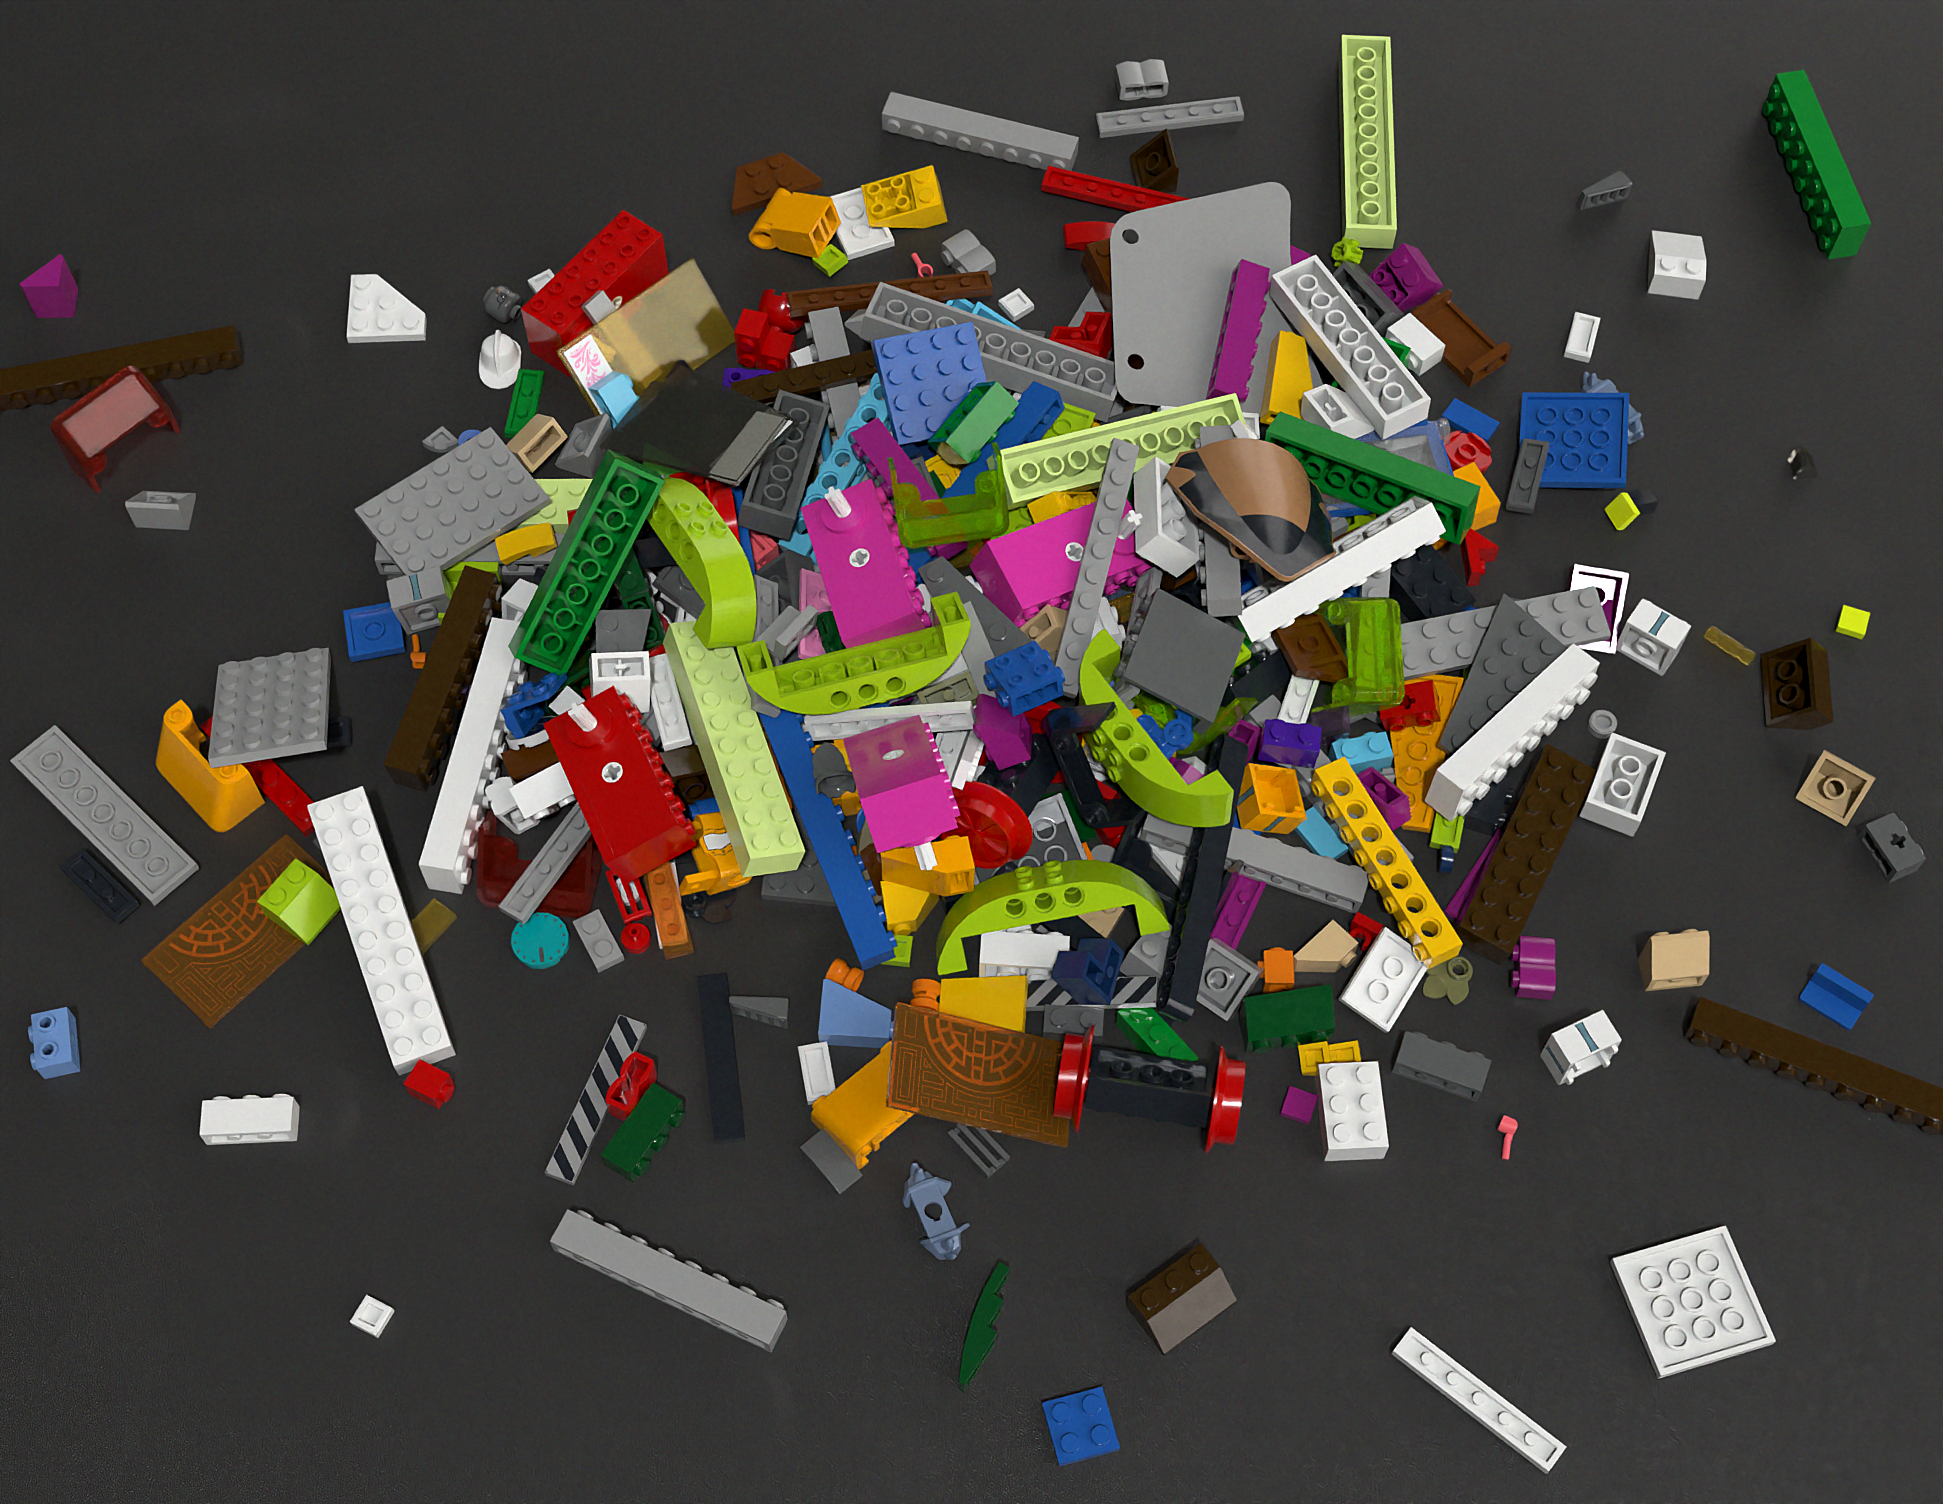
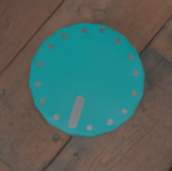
(540, 941)

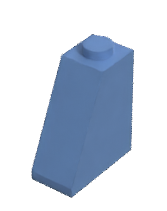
(852, 1018)

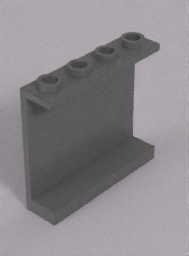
(1180, 656)

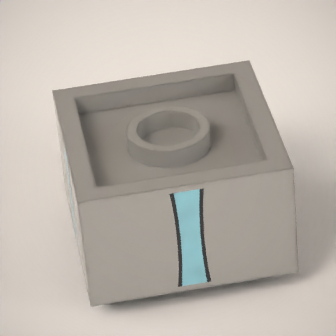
(419, 598)

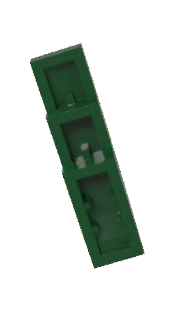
(980, 1335)

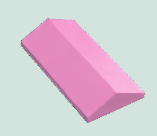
(812, 592)

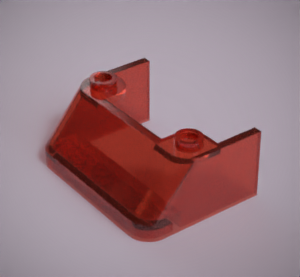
(107, 417)
(500, 870)

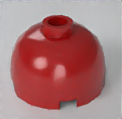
(778, 313)

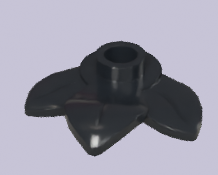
(712, 907)

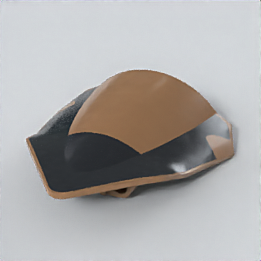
(1258, 502)

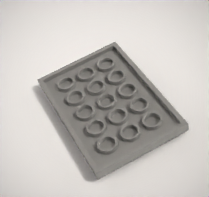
(453, 505)
(270, 707)

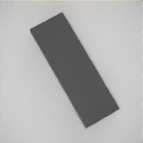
(1527, 476)

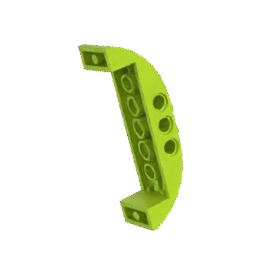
(710, 561)
(863, 672)
(1136, 760)
(1041, 896)

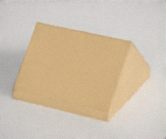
(1835, 787)

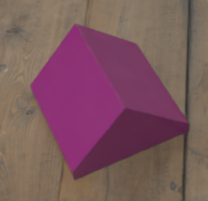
(51, 290)

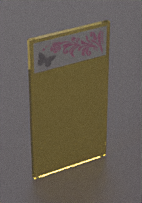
(649, 334)

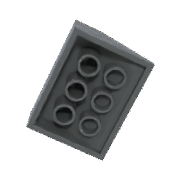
(1053, 837)

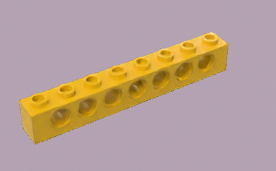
(1341, 777)

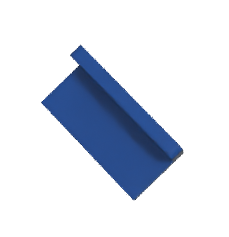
(1835, 997)

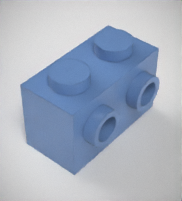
(54, 1043)

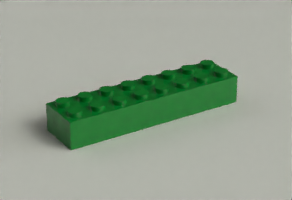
(1816, 165)
(1374, 476)
(586, 563)

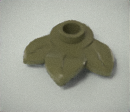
(1444, 982)

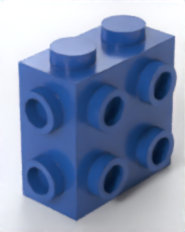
(1024, 678)

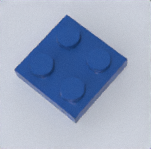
(373, 632)
(1080, 1426)

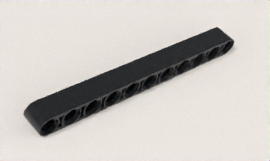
(1200, 892)

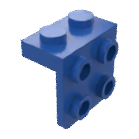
(523, 707)

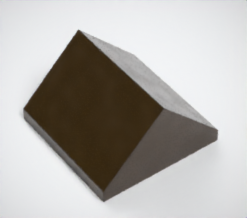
(1156, 164)

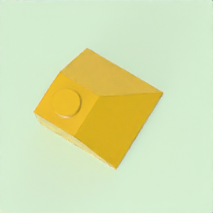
(905, 907)

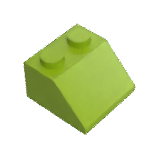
(300, 902)

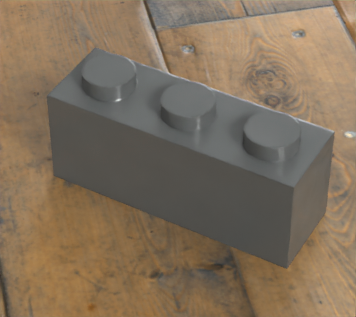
(1441, 1065)

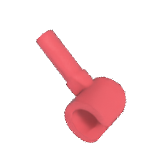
(922, 268)
(1508, 1126)

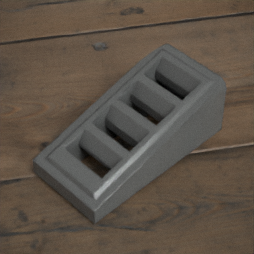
(1609, 190)
(763, 1009)

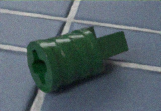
(829, 632)

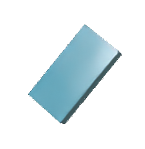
(1320, 836)

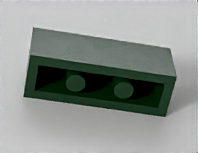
(643, 1133)

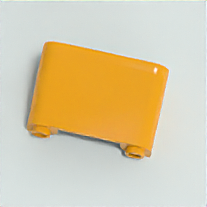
(217, 794)
(857, 1110)

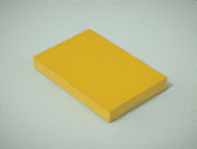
(988, 1000)

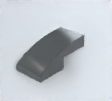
(831, 1161)

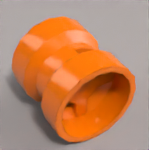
(842, 974)
(926, 994)

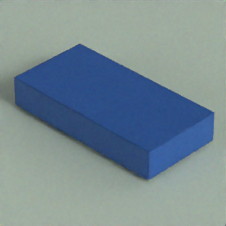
(1468, 419)

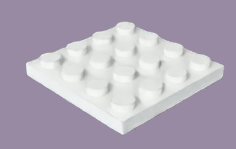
(1692, 1302)

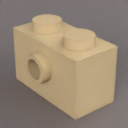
(536, 441)

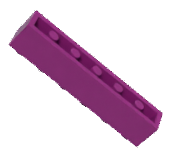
(1239, 331)
(874, 446)

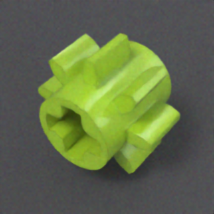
(1347, 251)

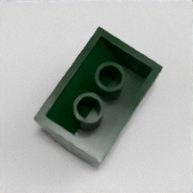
(1287, 1018)

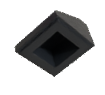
(1643, 500)

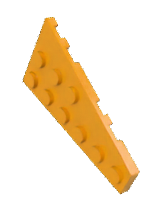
(1418, 754)

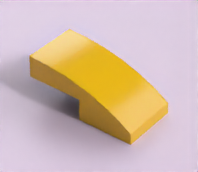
(523, 541)
(1322, 1053)

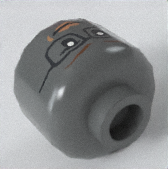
(502, 304)

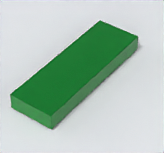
(524, 400)

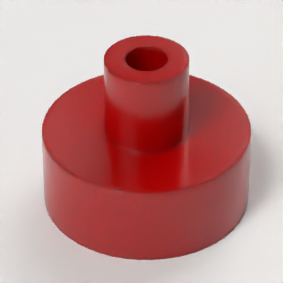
(635, 938)

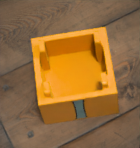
(1270, 799)

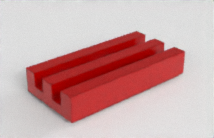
(636, 915)

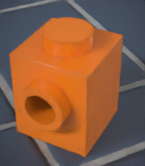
(1278, 970)

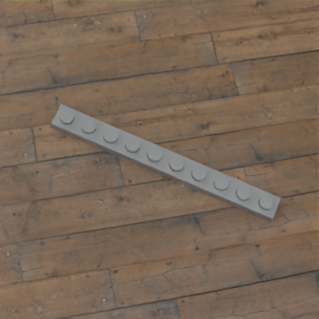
(1095, 562)
(558, 852)

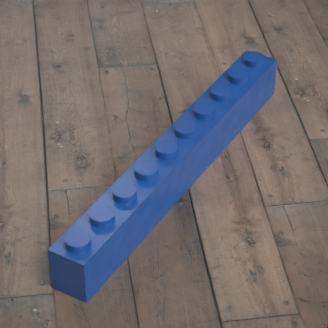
(1033, 417)
(830, 841)

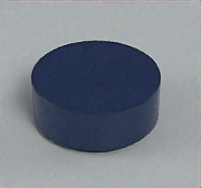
(1445, 859)

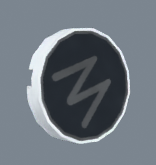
(534, 737)

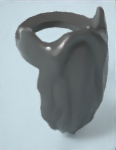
(831, 772)

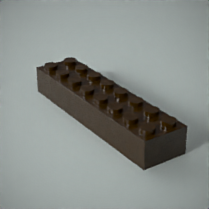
(444, 680)
(1523, 854)

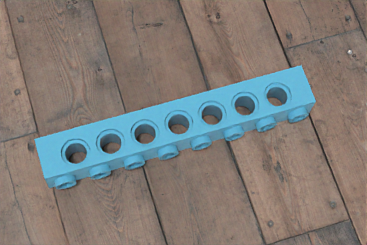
(830, 470)

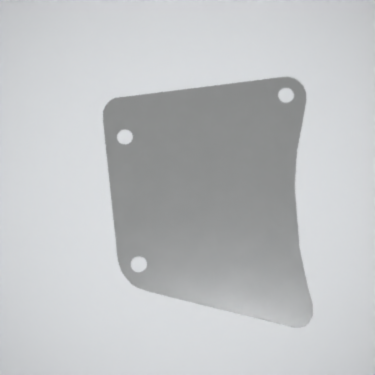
(1176, 288)

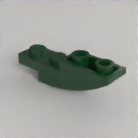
(638, 595)

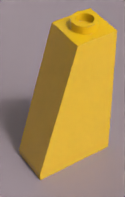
(1286, 377)

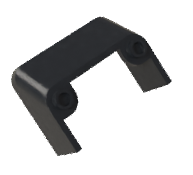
(1061, 733)
(1137, 855)

